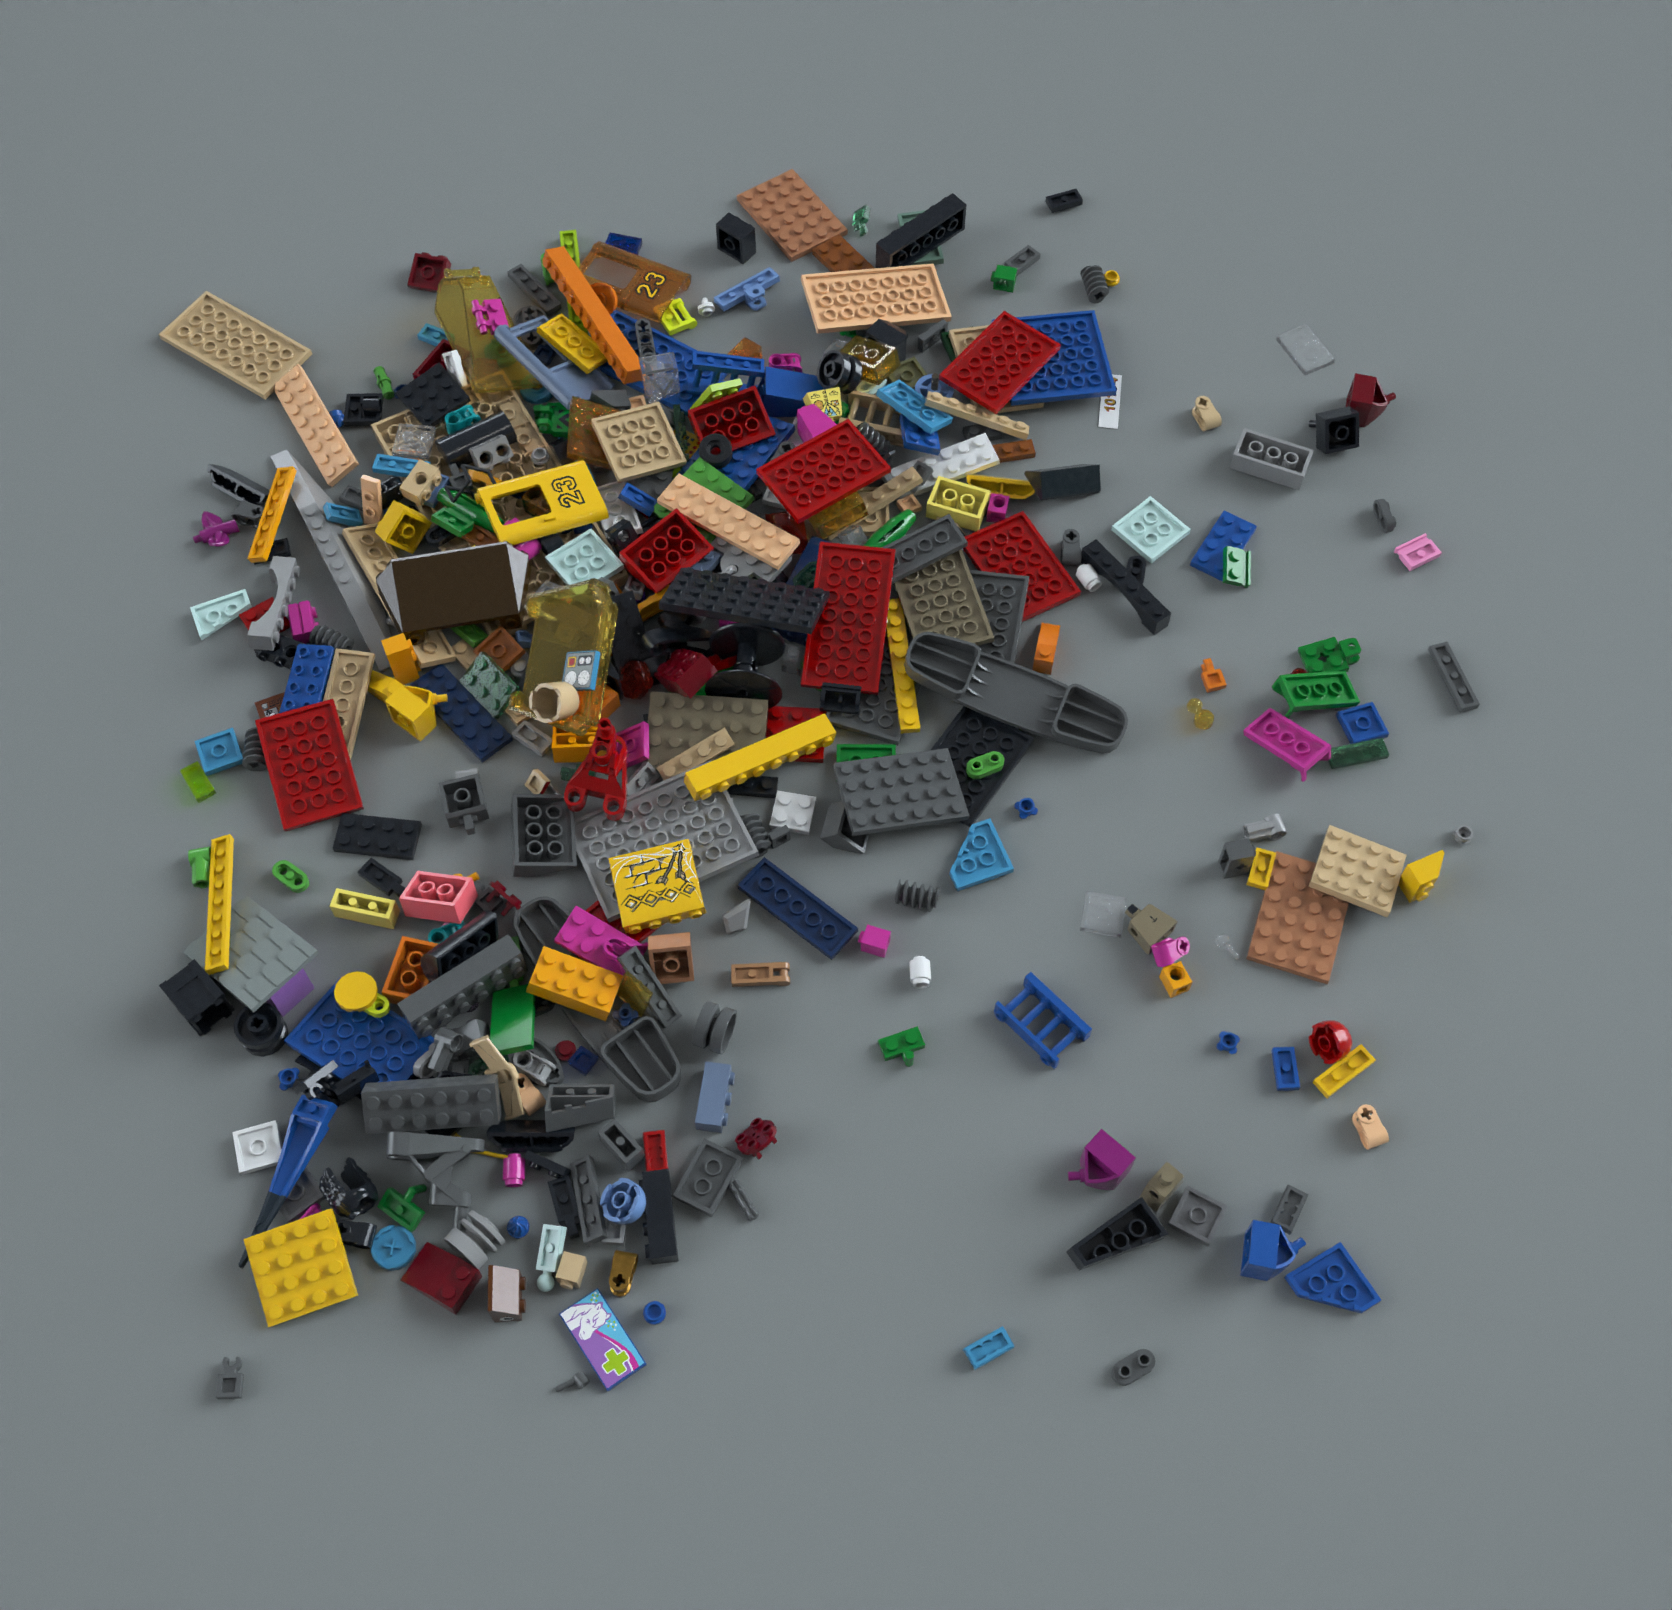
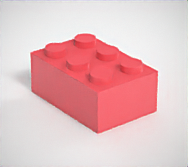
(438, 897)

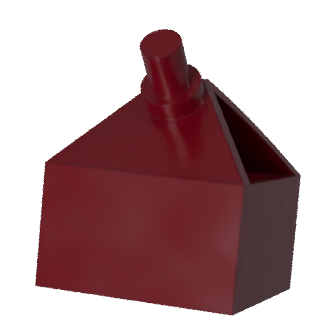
(1367, 398)

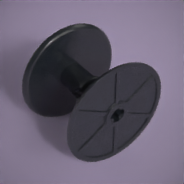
(753, 648)

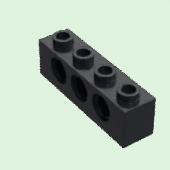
(284, 655)

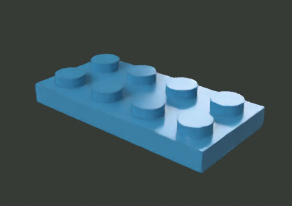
(912, 405)

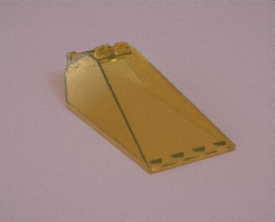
(482, 356)

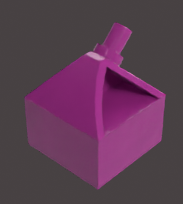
(1103, 1163)

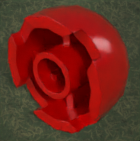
(1330, 1041)

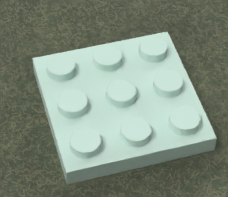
(1150, 529)
(584, 559)

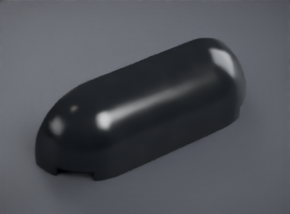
(237, 485)
(529, 1135)

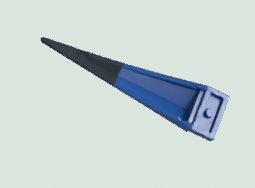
(304, 1134)

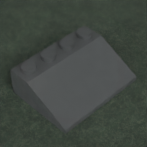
(542, 834)

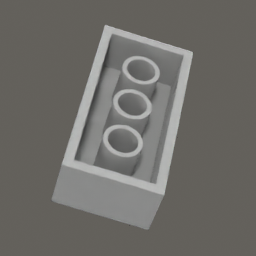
(1271, 459)

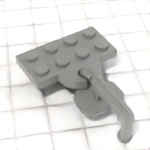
(739, 563)

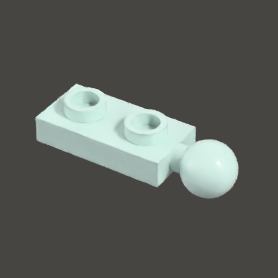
(550, 1255)

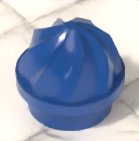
(337, 417)
(518, 1227)

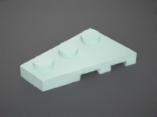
(218, 612)

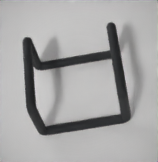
(463, 490)

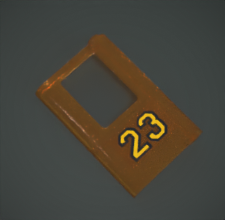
(650, 288)

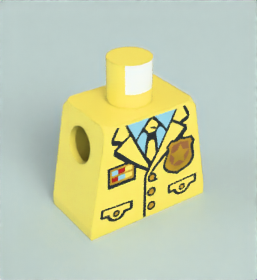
(827, 401)

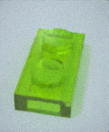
(198, 781)

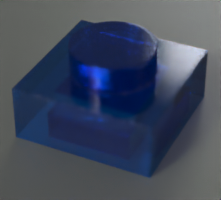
(583, 1060)

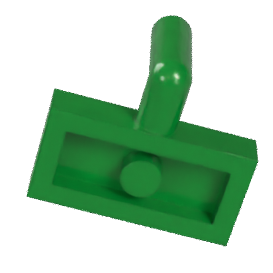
(902, 1045)
(401, 1206)

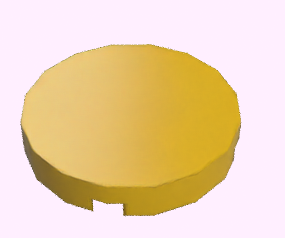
(356, 991)

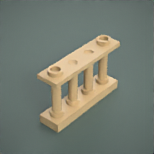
(874, 403)

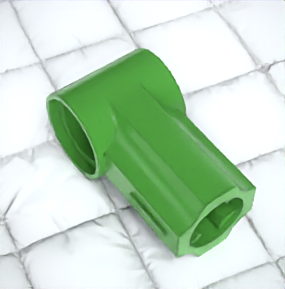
(200, 863)

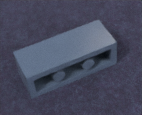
(714, 1097)

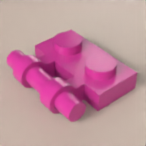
(494, 314)

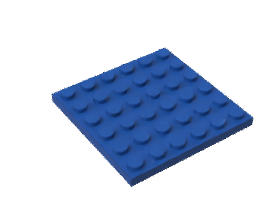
(1077, 368)

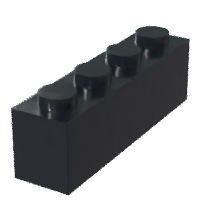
(659, 1217)

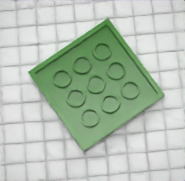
(715, 481)

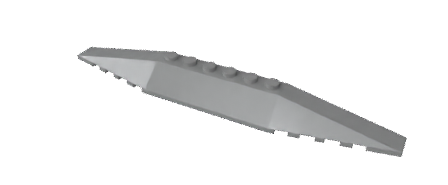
(342, 564)

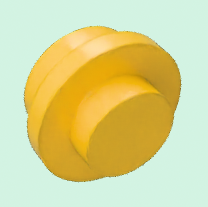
(1112, 278)

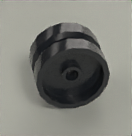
(840, 371)
(261, 1031)

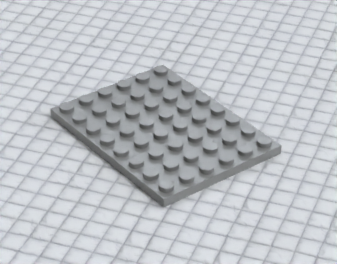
(660, 817)

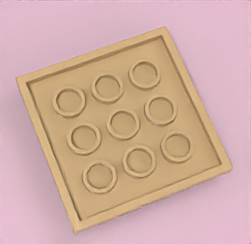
(638, 442)
(1358, 871)

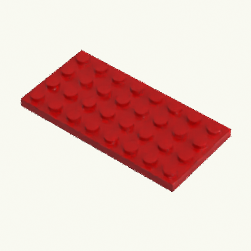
(852, 627)

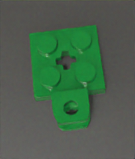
(1337, 655)

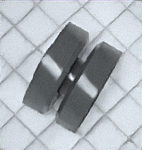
(714, 1027)

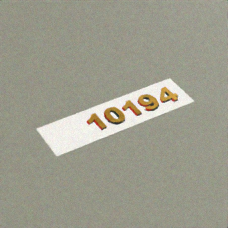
(1110, 406)

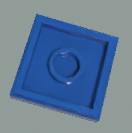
(1362, 723)

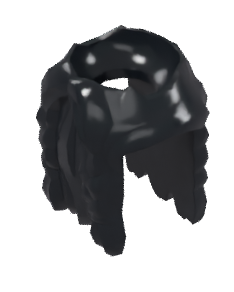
(355, 1201)

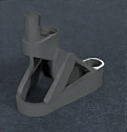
(451, 1151)

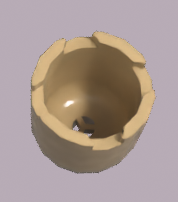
(553, 701)

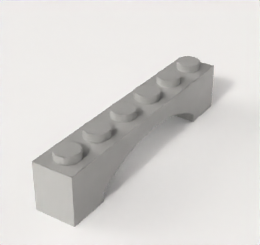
(265, 631)

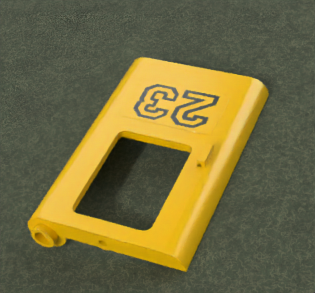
(568, 491)

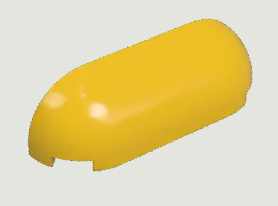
(998, 485)

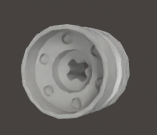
(474, 1239)

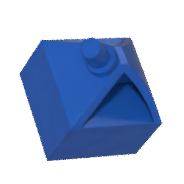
(1267, 1251)

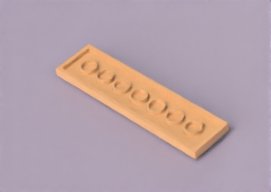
(315, 425)
(729, 521)

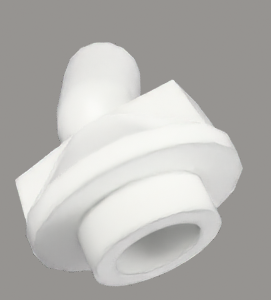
(706, 308)

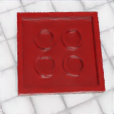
(783, 718)

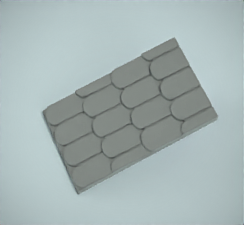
(263, 959)

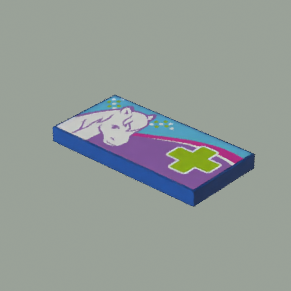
(602, 1339)

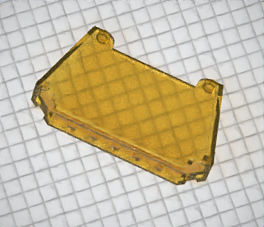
(569, 621)

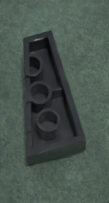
(1124, 1232)

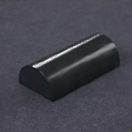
(456, 445)
(461, 945)

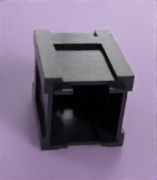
(197, 997)

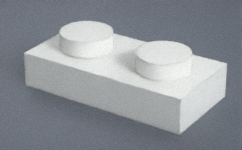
(454, 367)

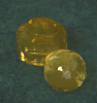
(1195, 706)

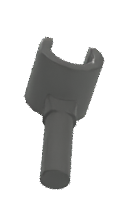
(579, 1379)

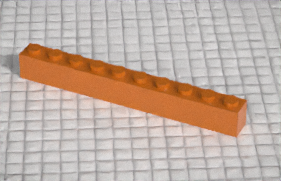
(592, 314)

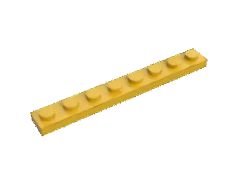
(903, 684)
(219, 905)

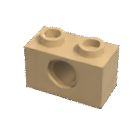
(412, 487)

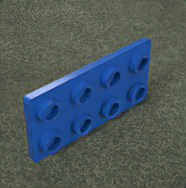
(307, 676)

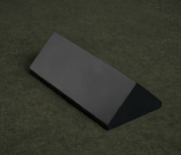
(1065, 481)

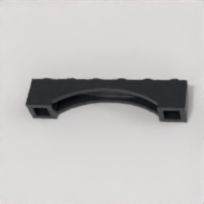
(1149, 608)

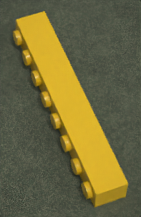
(759, 757)

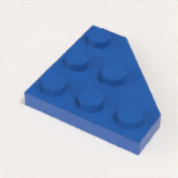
(1334, 1281)

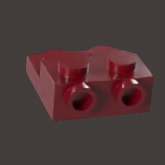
(427, 271)

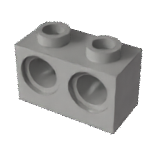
(490, 447)

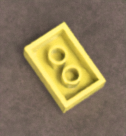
(962, 501)

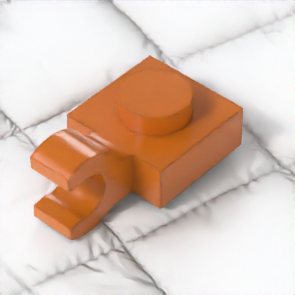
(1212, 678)

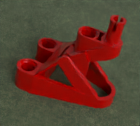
(585, 785)

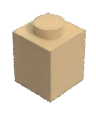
(571, 1270)

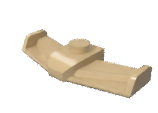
(506, 1075)

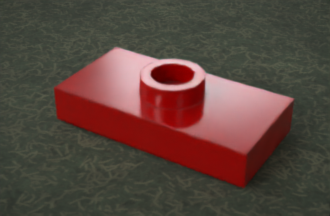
(655, 1150)

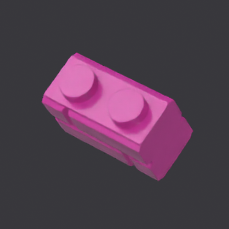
(302, 620)

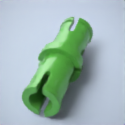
(384, 382)

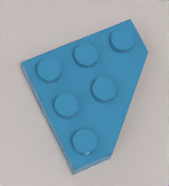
(980, 857)

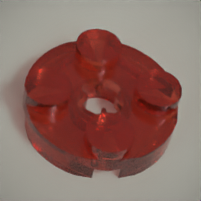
(636, 680)

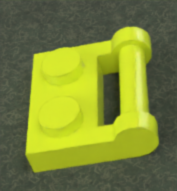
(672, 321)

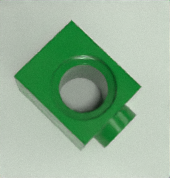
(1004, 278)

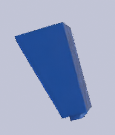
(784, 391)

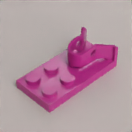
(1288, 741)
(595, 940)

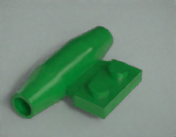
(461, 515)
(892, 530)

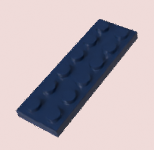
(464, 714)
(798, 908)

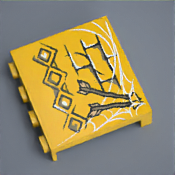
(657, 886)

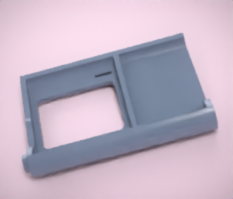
(561, 380)

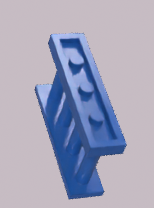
(722, 364)
(1050, 1001)

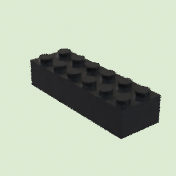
(922, 233)

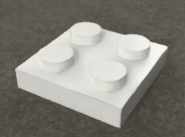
(794, 811)
(257, 1147)

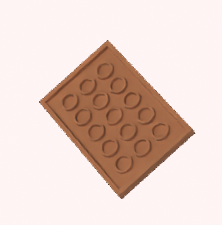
(791, 214)
(1296, 923)

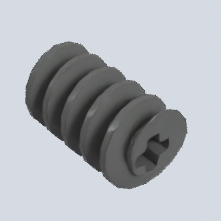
(1094, 283)
(873, 437)
(329, 637)
(253, 753)
(756, 832)
(916, 895)

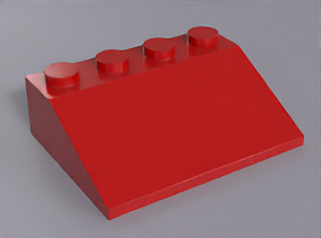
(736, 416)
(664, 550)

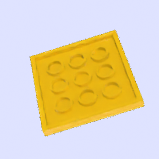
(300, 1267)

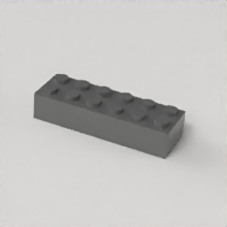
(463, 987)
(431, 1103)

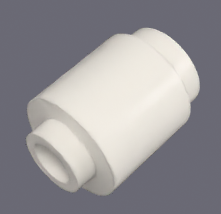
(1088, 577)
(920, 972)

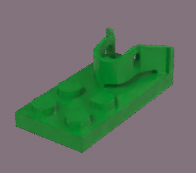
(1316, 691)

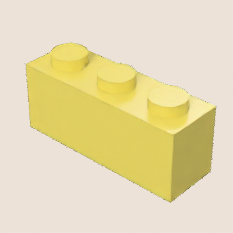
(364, 908)

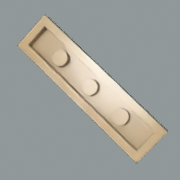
(697, 754)

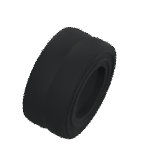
(716, 441)

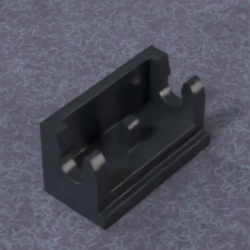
(840, 698)
(354, 1083)

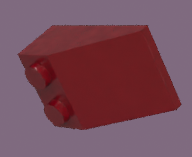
(442, 1277)

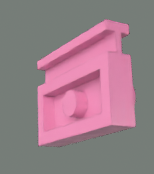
(1417, 552)

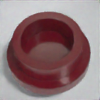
(565, 1050)

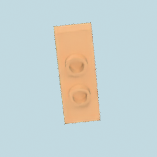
(371, 499)

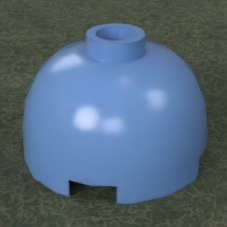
(623, 1201)

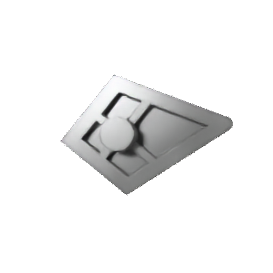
(737, 917)

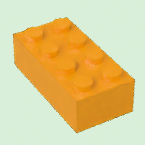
(574, 983)

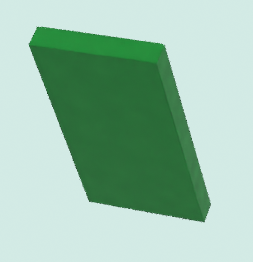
(513, 1020)

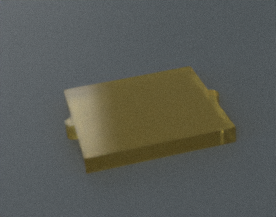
(635, 993)

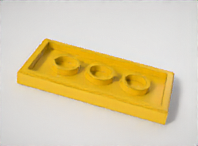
(572, 343)

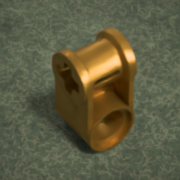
(623, 1269)

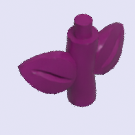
(215, 530)

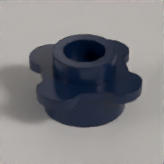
(625, 1020)

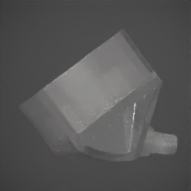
(659, 376)

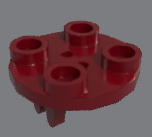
(499, 889)
(756, 1137)

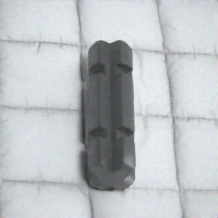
(743, 1200)

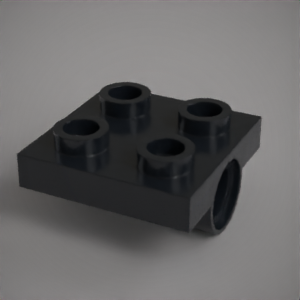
(363, 409)

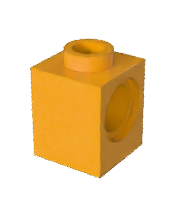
(1175, 987)

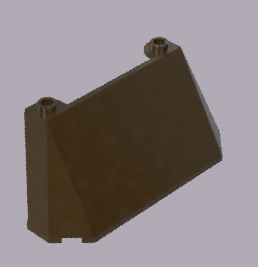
(456, 589)

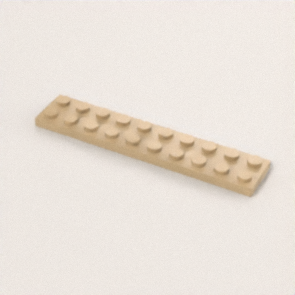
(373, 556)

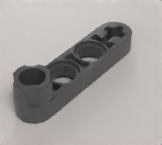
(644, 347)

